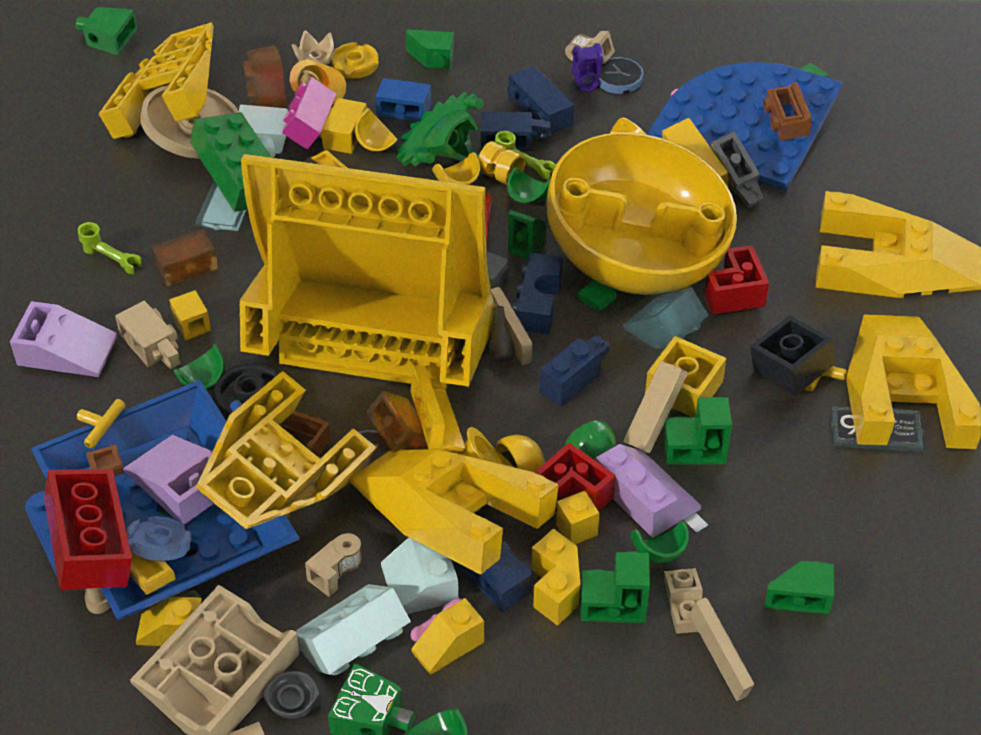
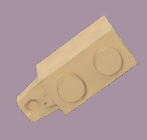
(148, 335)

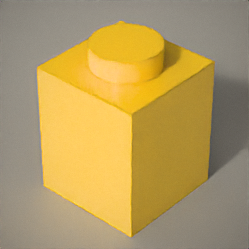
(190, 315)
(577, 518)

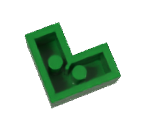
(702, 437)
(618, 593)

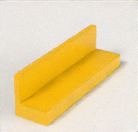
(435, 413)

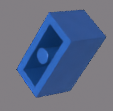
(403, 99)

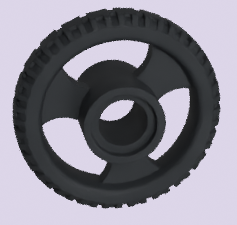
(247, 383)

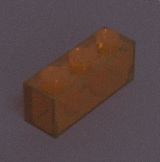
(266, 77)

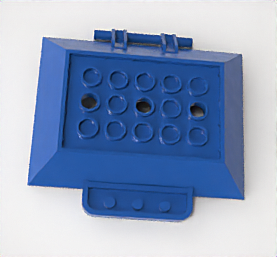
(214, 534)

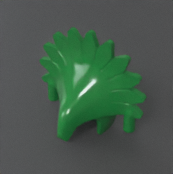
(441, 132)

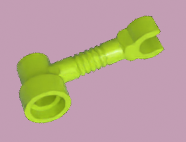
(541, 167)
(92, 243)

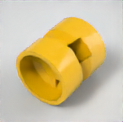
(499, 162)

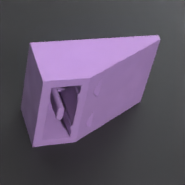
(61, 341)
(170, 476)

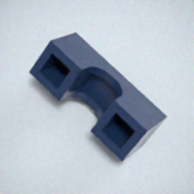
(541, 277)

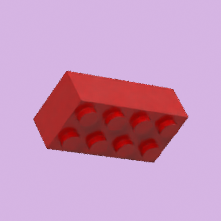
(87, 529)

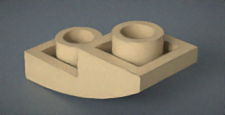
(683, 591)

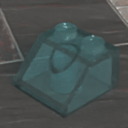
(667, 317)

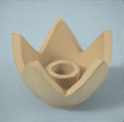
(312, 50)

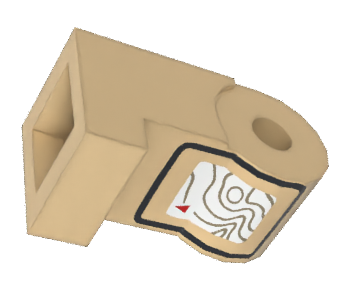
(602, 38)
(334, 561)

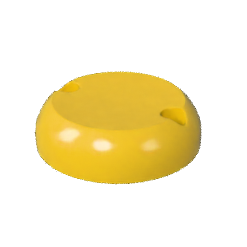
(640, 213)

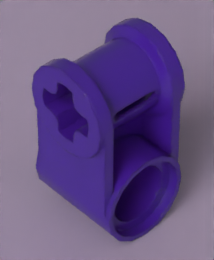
(587, 66)

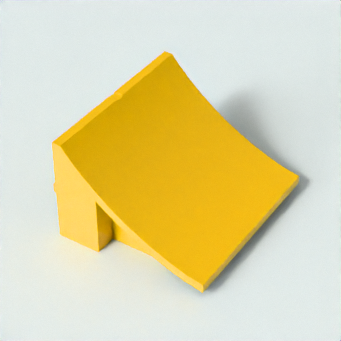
(366, 272)

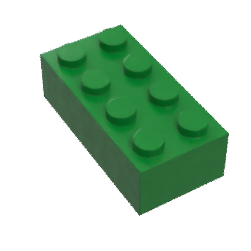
(220, 146)

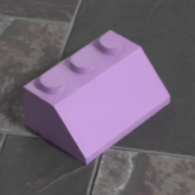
(647, 490)

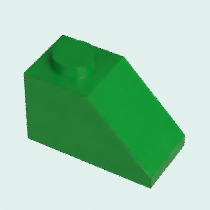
(431, 48)
(525, 234)
(803, 588)

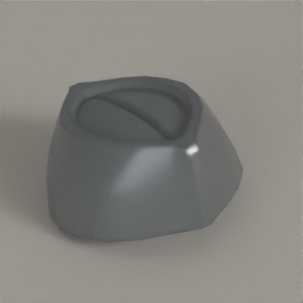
(292, 695)

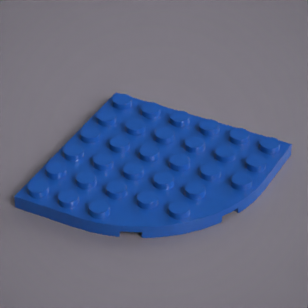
(732, 101)

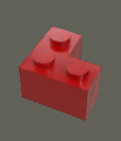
(739, 284)
(578, 473)

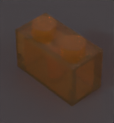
(184, 257)
(397, 422)

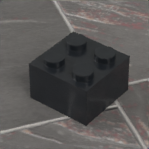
(793, 354)

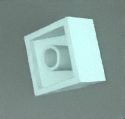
(420, 576)

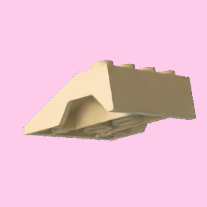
(216, 665)

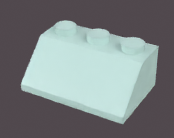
(352, 628)

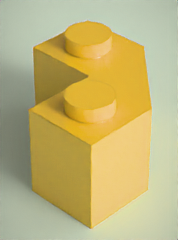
(558, 566)

